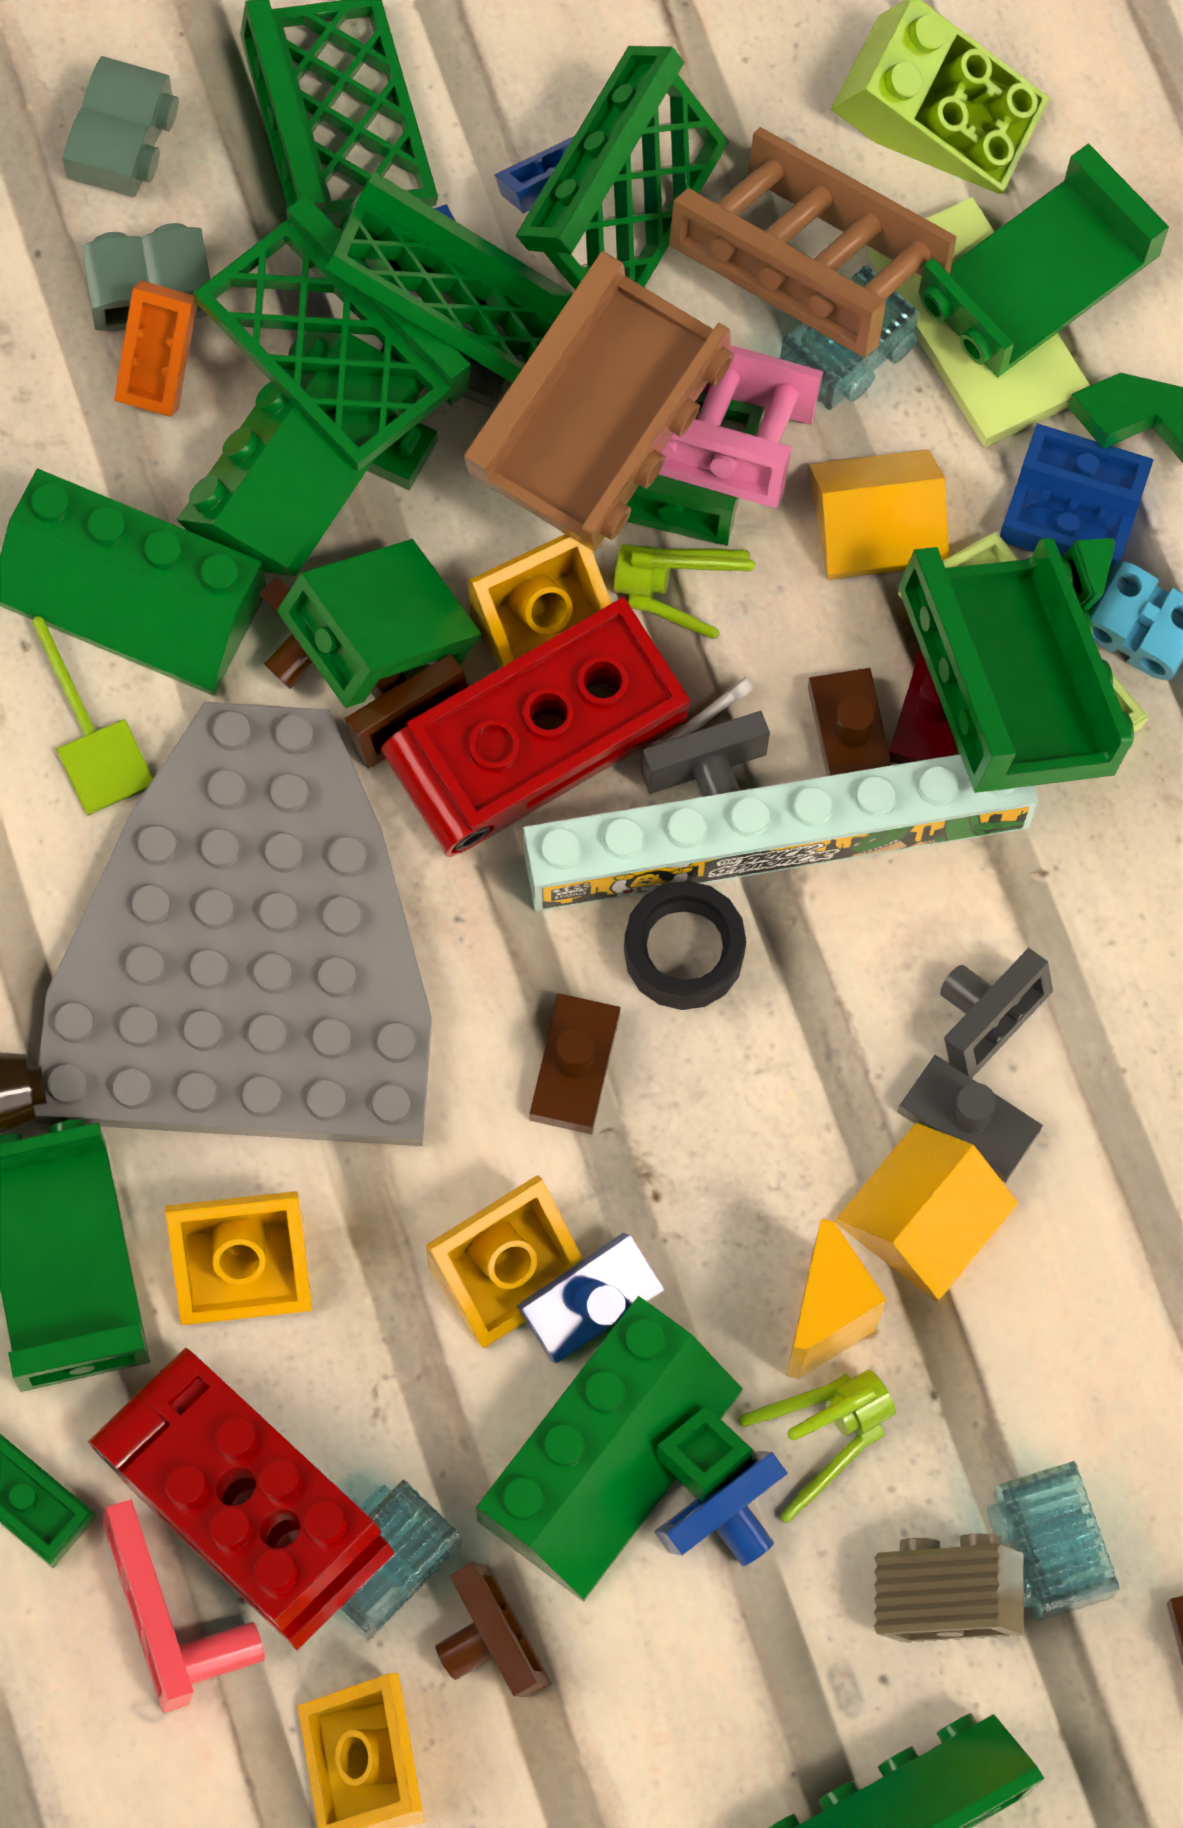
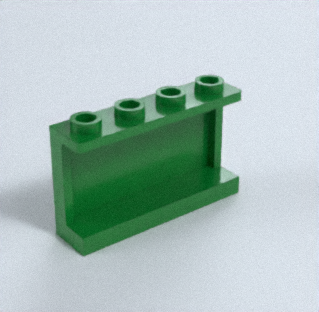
(1016, 669)

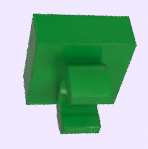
(406, 456)
(704, 1453)

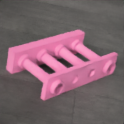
(736, 461)

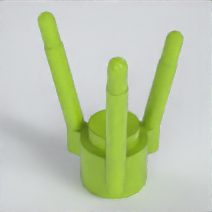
(647, 570)
(852, 1405)

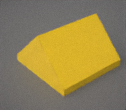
(878, 511)
(536, 597)
(929, 1208)
(239, 1257)
(502, 1259)
(837, 1304)
(361, 1757)

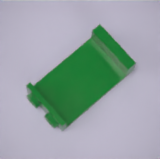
(1045, 264)
(65, 1259)

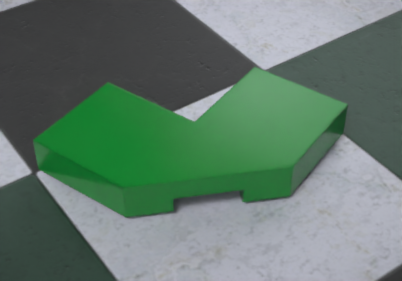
(1129, 406)

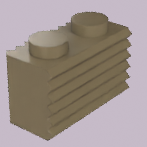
(950, 1590)

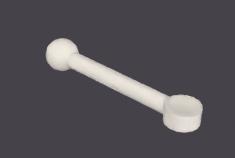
(733, 694)

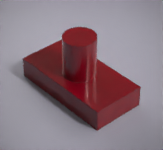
(922, 724)

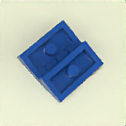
(1074, 492)

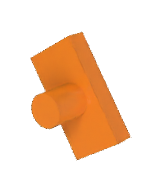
(155, 348)

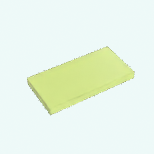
(992, 405)

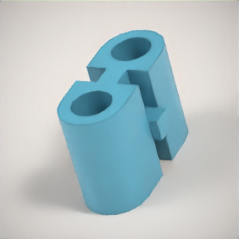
(1140, 621)

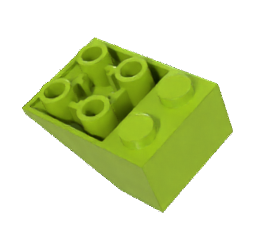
(940, 97)

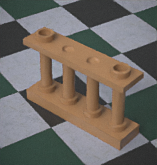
(790, 279)

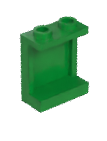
(376, 618)

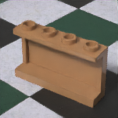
(598, 405)

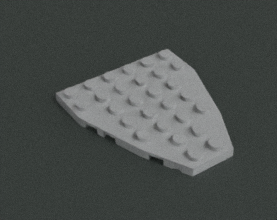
(244, 951)

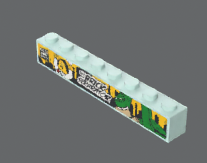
(765, 830)

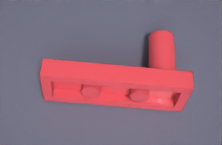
(170, 1664)

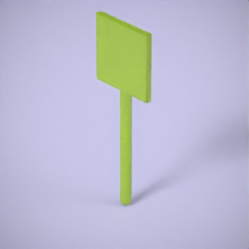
(103, 763)

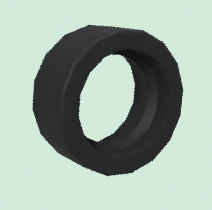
(696, 899)

